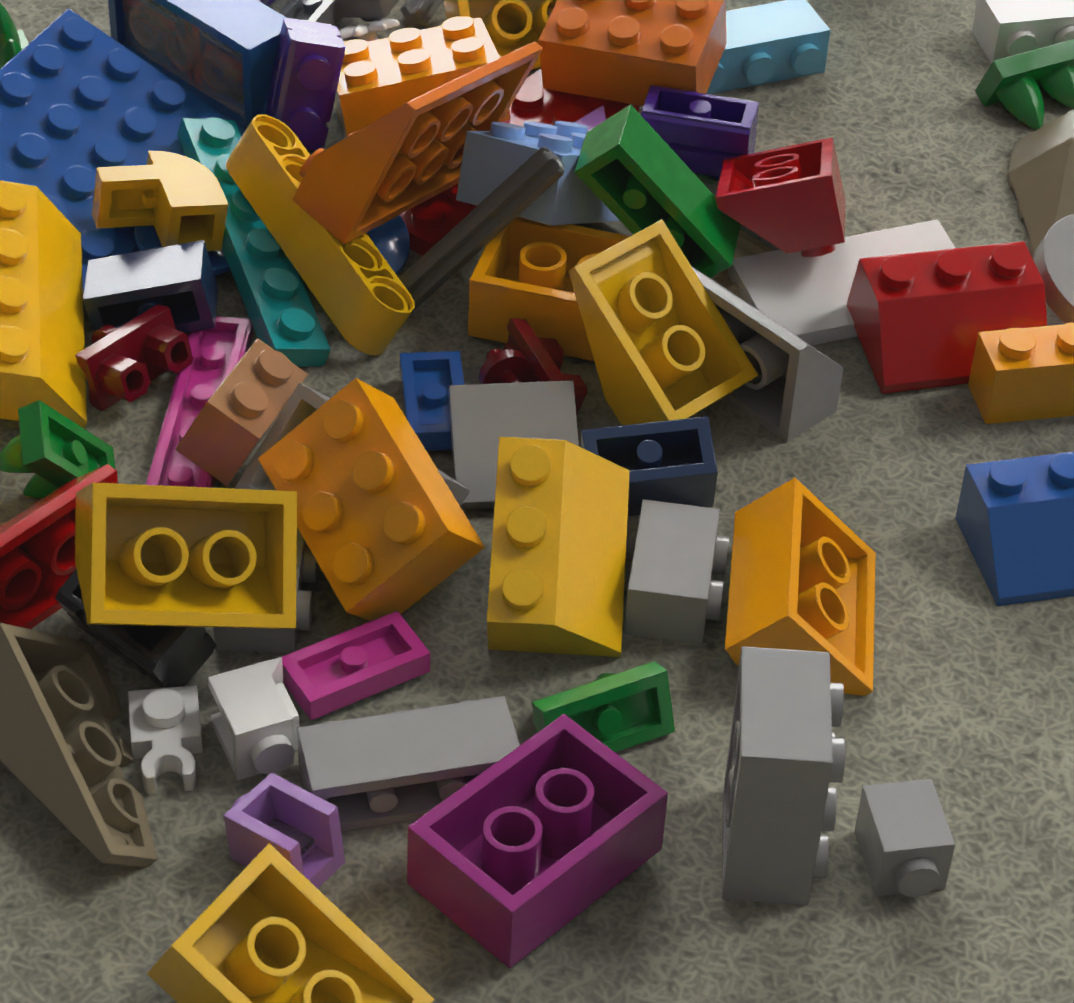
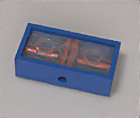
(207, 46)

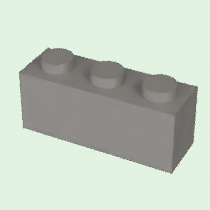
(402, 760)

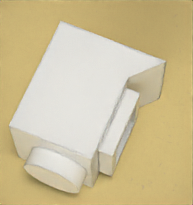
(255, 718)

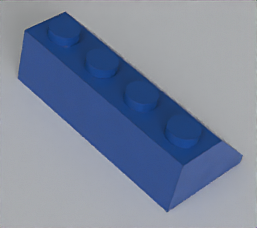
(1021, 526)

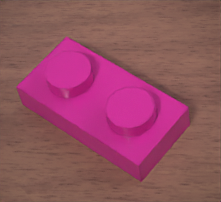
(354, 665)

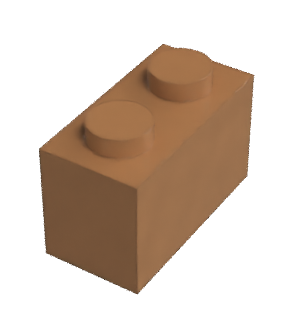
(241, 411)

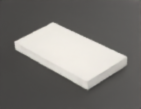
(813, 292)

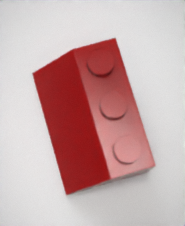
(787, 196)
(925, 309)
(40, 552)

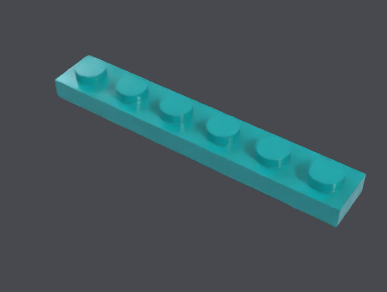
(260, 268)

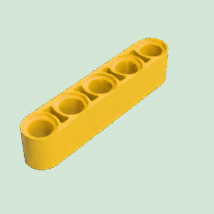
(346, 279)

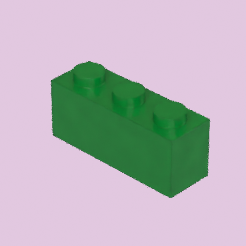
(649, 182)

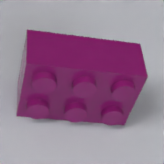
(536, 839)

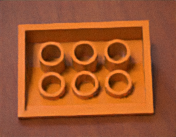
(409, 150)

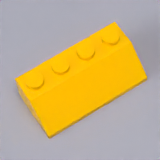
(39, 306)

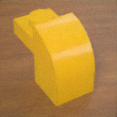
(168, 192)

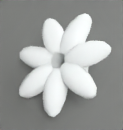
(368, 32)

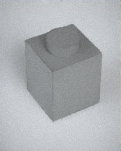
(904, 838)

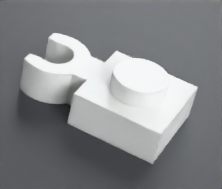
(165, 733)

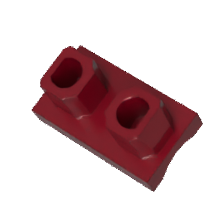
(129, 357)
(528, 360)

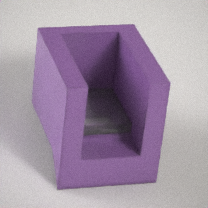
(293, 822)

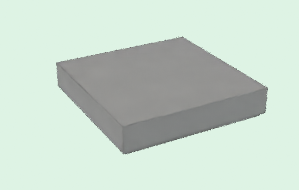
(498, 410)

